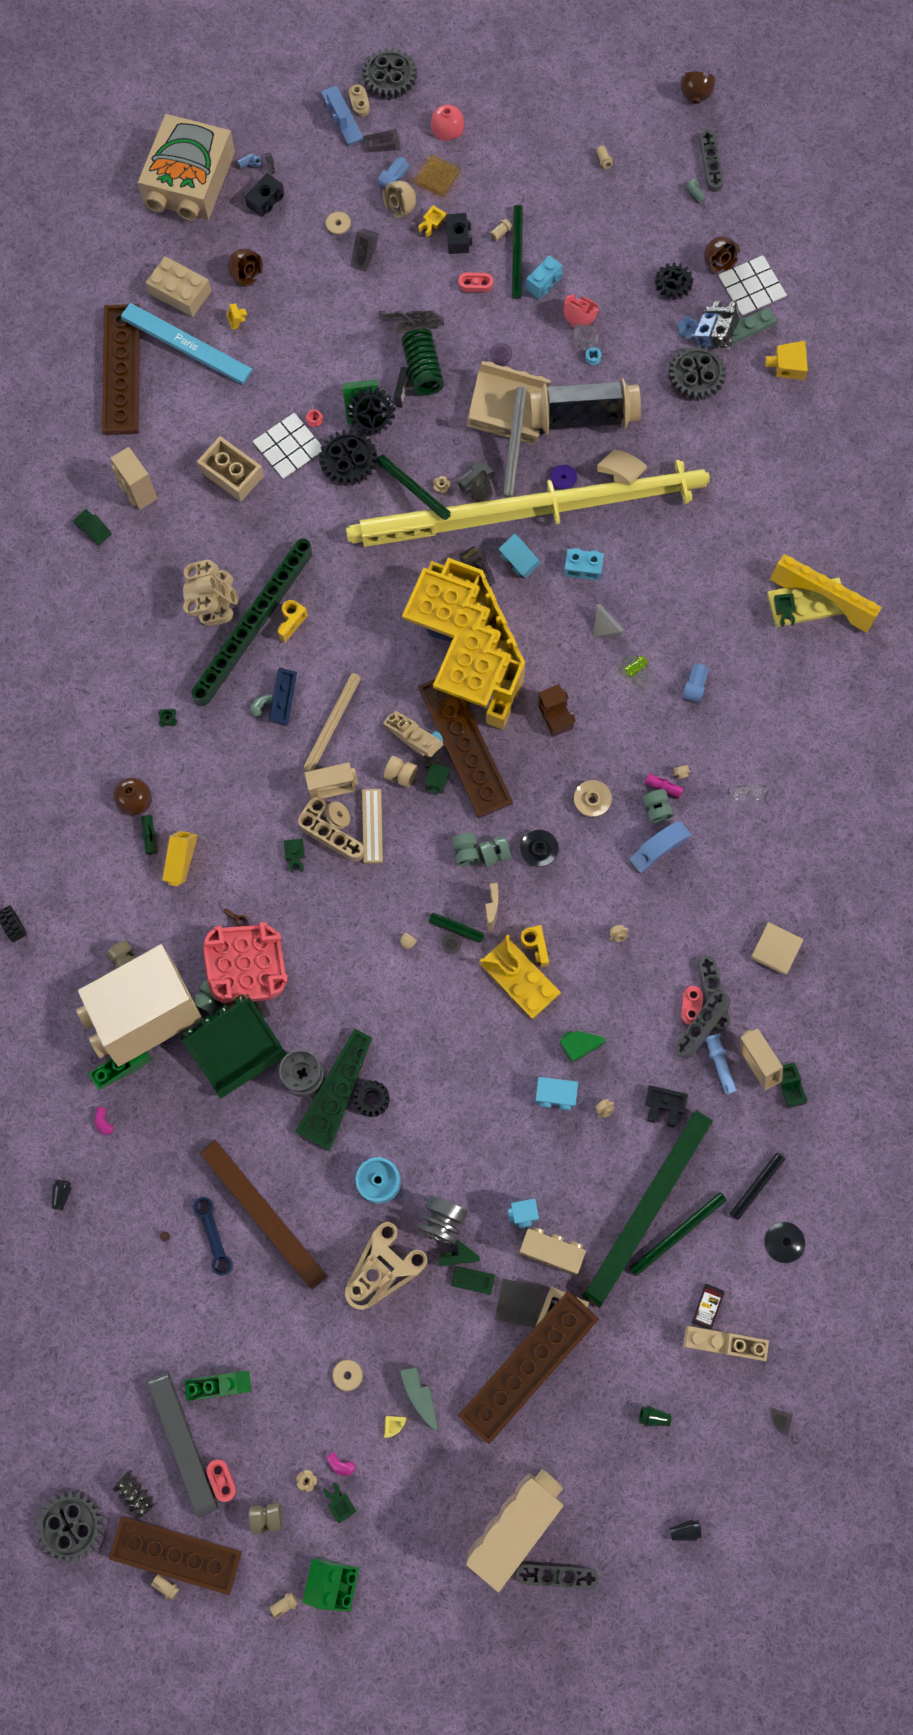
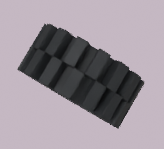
(11, 924)
(366, 1087)

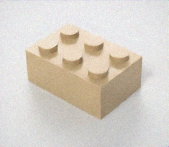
(178, 286)
(230, 468)
(133, 478)
(552, 1251)

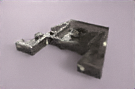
(413, 321)

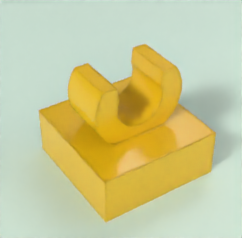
(235, 316)

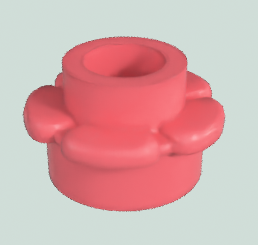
(314, 414)

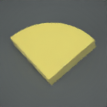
(393, 1425)

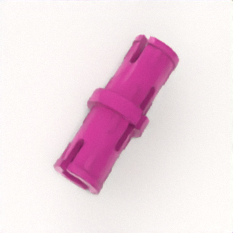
(660, 783)

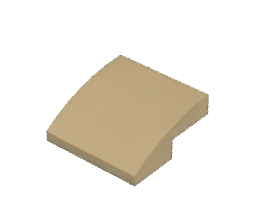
(623, 467)
(491, 909)
(777, 948)

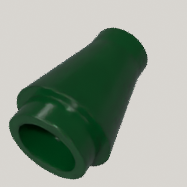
(653, 1417)

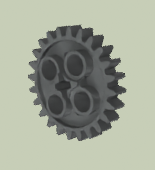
(389, 73)
(713, 370)
(52, 1536)

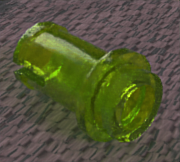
(640, 663)

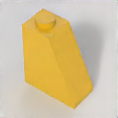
(179, 857)

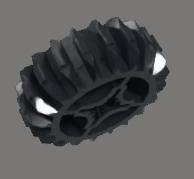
(378, 410)

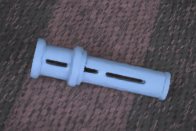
(718, 1054)

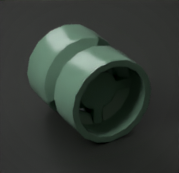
(654, 802)
(466, 850)
(488, 854)
(205, 1001)

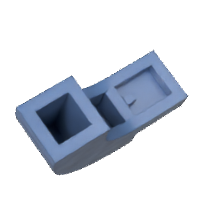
(659, 845)

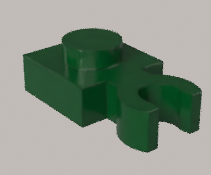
(785, 606)
(294, 851)
(341, 1505)

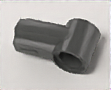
(465, 482)

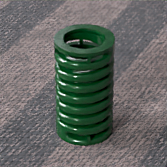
(422, 362)

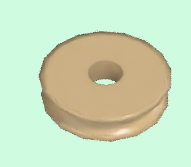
(336, 217)
(338, 821)
(338, 1375)

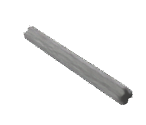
(514, 441)

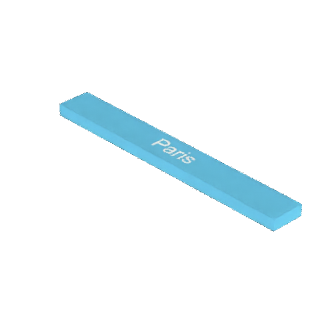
(186, 343)

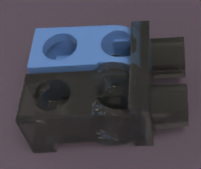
(717, 325)

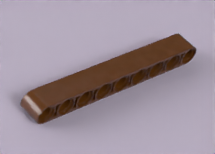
(263, 1214)

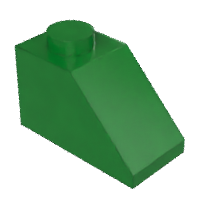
(580, 1044)

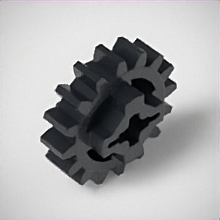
(674, 279)

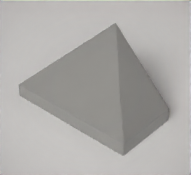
(606, 625)

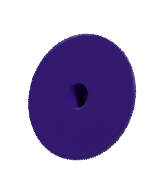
(563, 477)

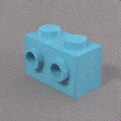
(544, 277)
(520, 556)
(583, 564)
(556, 1093)
(523, 1213)

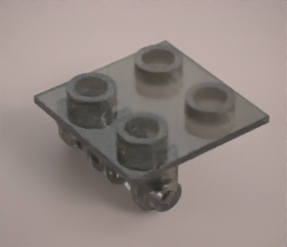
(518, 1303)

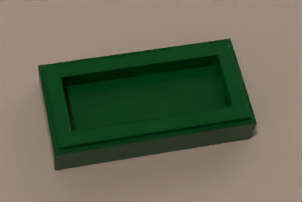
(473, 1280)

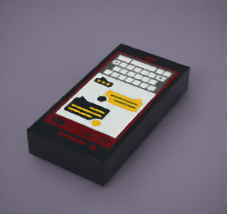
(401, 387)
(708, 1306)

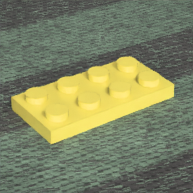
(808, 605)

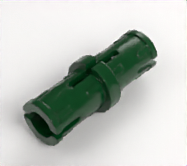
(149, 834)

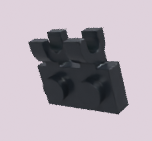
(665, 1100)

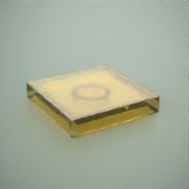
(437, 175)

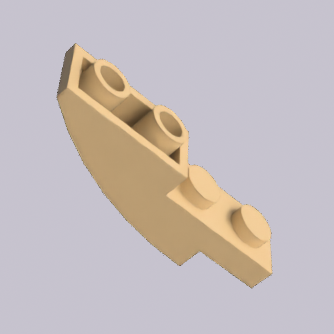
(412, 734)
(726, 1343)

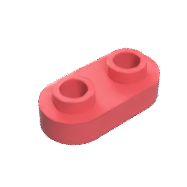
(475, 281)
(690, 1004)
(218, 1481)

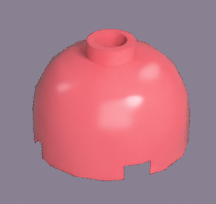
(447, 122)
(579, 311)

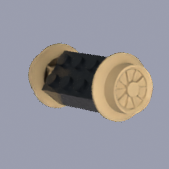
(585, 405)

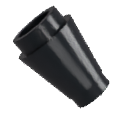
(60, 1194)
(686, 1531)

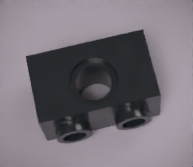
(264, 195)
(457, 224)

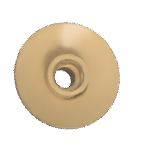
(596, 790)

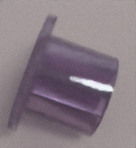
(501, 354)

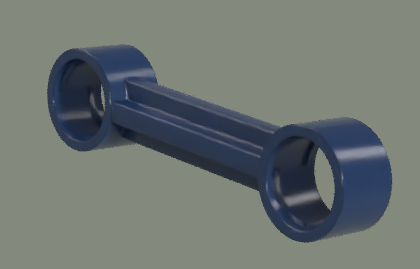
(213, 1236)

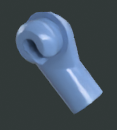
(251, 160)

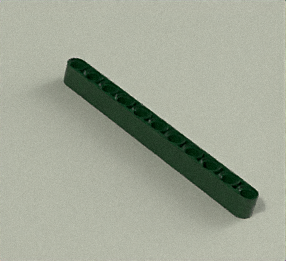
(252, 630)
(647, 1209)

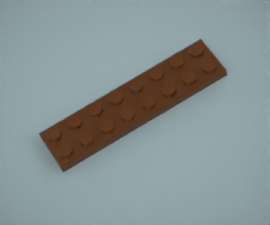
(120, 373)
(466, 750)
(528, 1367)

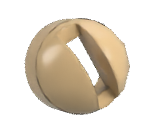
(407, 941)

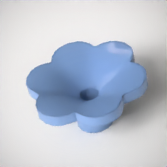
(685, 329)

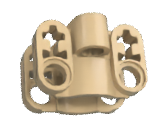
(209, 592)

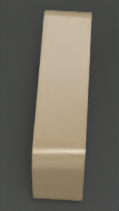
(333, 834)

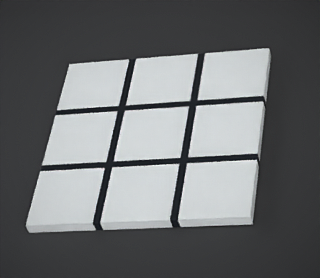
(752, 285)
(288, 445)

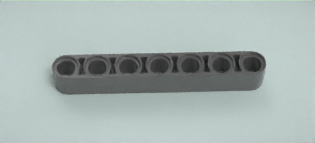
(181, 1442)

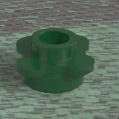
(167, 713)

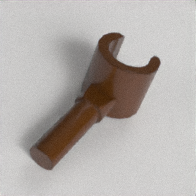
(235, 916)

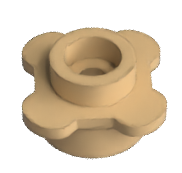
(618, 933)
(605, 1108)

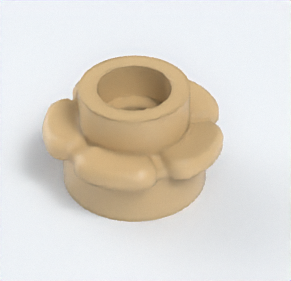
(441, 488)
(681, 772)
(312, 1480)

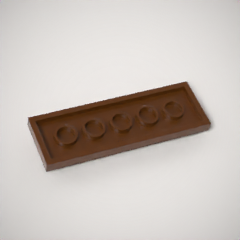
(175, 1555)

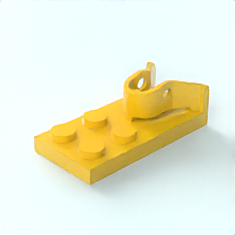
(519, 977)

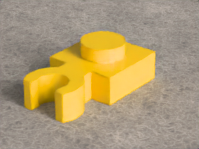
(432, 219)

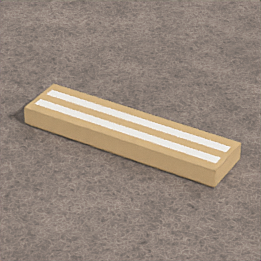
(372, 826)

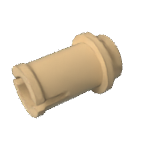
(605, 160)
(501, 229)
(165, 1587)
(284, 1605)

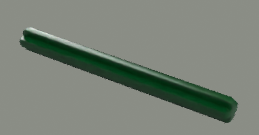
(517, 251)
(414, 487)
(678, 1234)

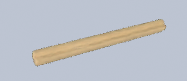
(332, 722)

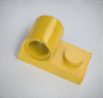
(293, 620)
(539, 944)

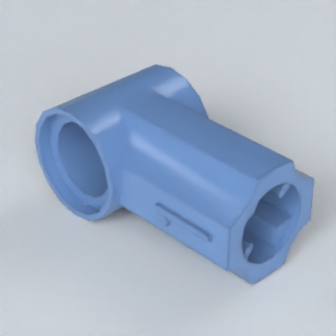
(394, 173)
(695, 687)

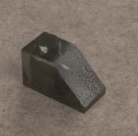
(363, 249)
(476, 558)

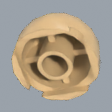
(399, 195)

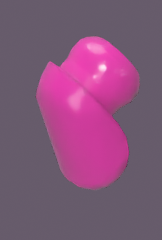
(100, 1122)
(340, 1468)

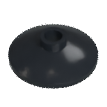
(541, 839)
(775, 1246)

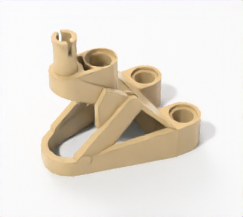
(360, 1287)

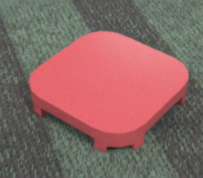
(244, 962)

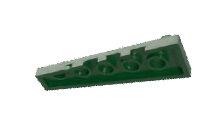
(329, 1105)

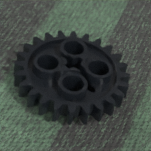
(363, 451)

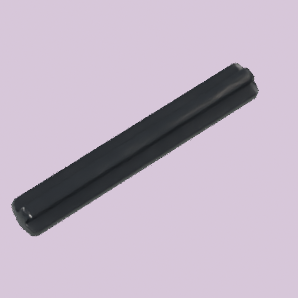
(757, 1186)

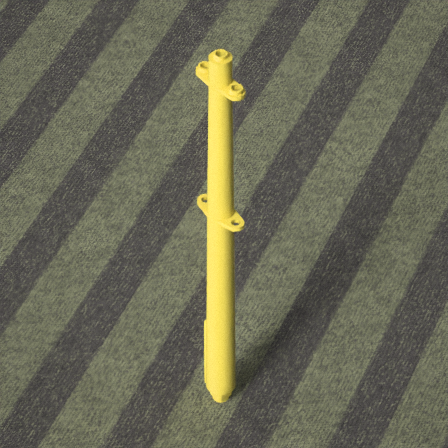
(427, 523)

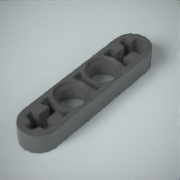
(711, 161)
(708, 992)
(706, 1026)
(556, 1580)

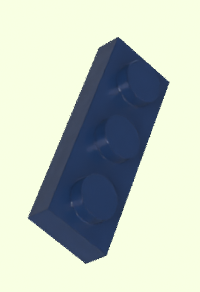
(282, 696)

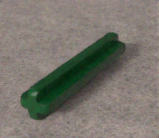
(456, 927)

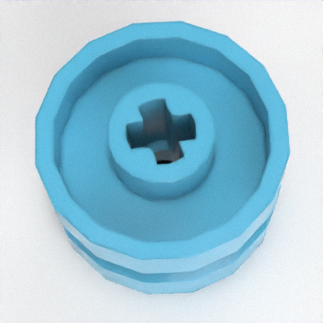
(367, 1185)

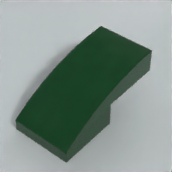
(792, 1087)

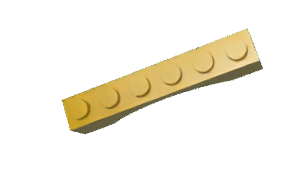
(794, 574)

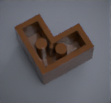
(553, 708)

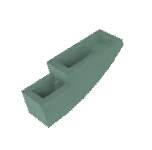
(419, 1396)

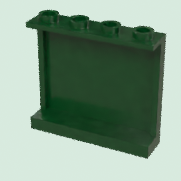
(233, 1045)

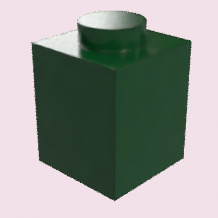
(437, 779)

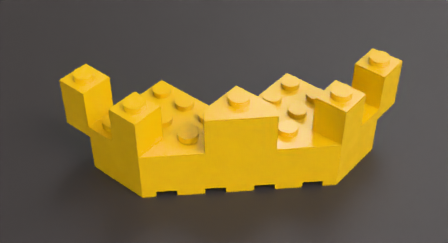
(483, 650)

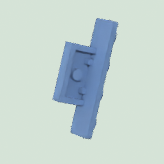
(342, 115)

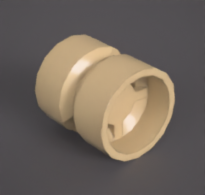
(400, 771)

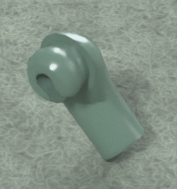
(692, 187)
(259, 703)

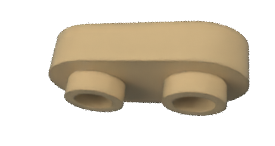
(357, 99)

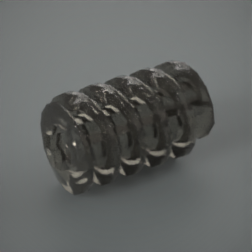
(134, 1495)

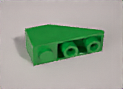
(110, 1072)
(218, 1385)

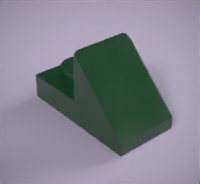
(92, 527)
(465, 1256)

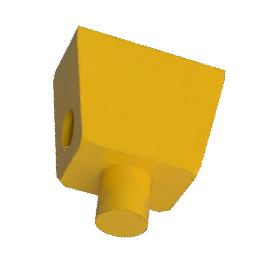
(789, 360)

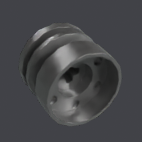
(298, 1063)
(442, 1219)

